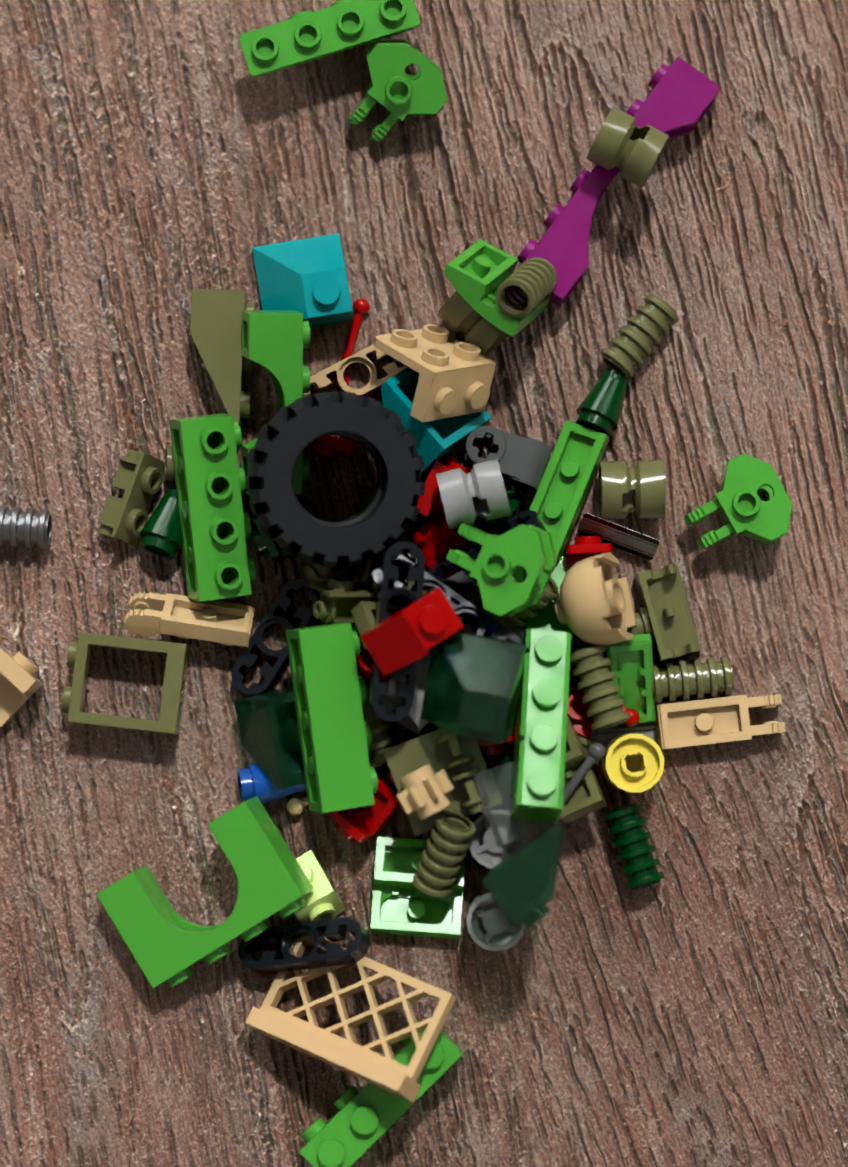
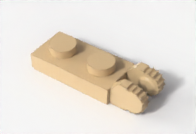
(187, 618)
(713, 721)

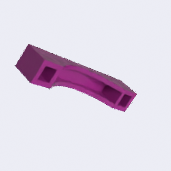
(674, 107)

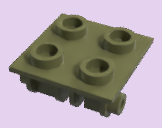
(447, 751)

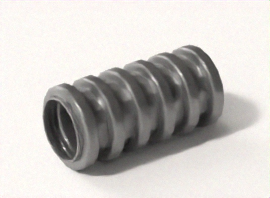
(25, 527)

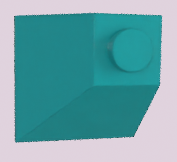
(305, 278)
(434, 438)

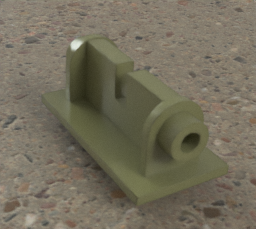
(140, 478)
(339, 597)

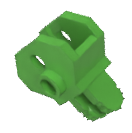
(397, 90)
(741, 506)
(503, 565)

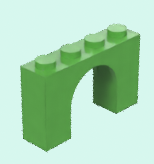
(267, 884)

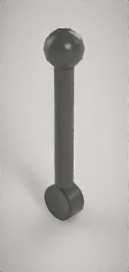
(596, 752)

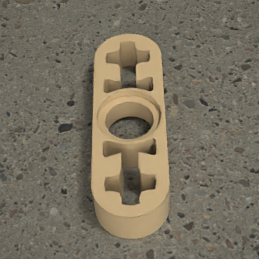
(360, 357)

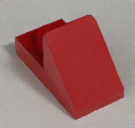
(411, 632)

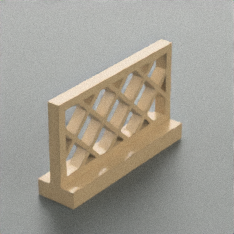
(346, 1053)

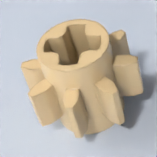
(425, 791)

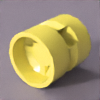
(632, 762)

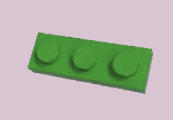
(568, 481)

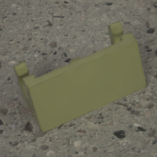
(668, 612)

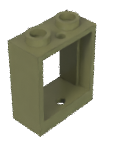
(173, 684)

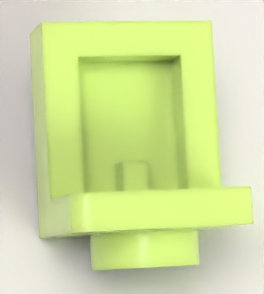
(322, 901)

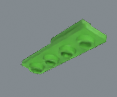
(325, 32)

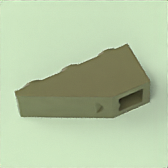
(218, 337)

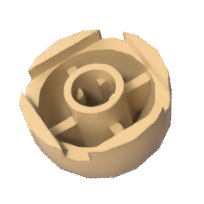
(596, 602)

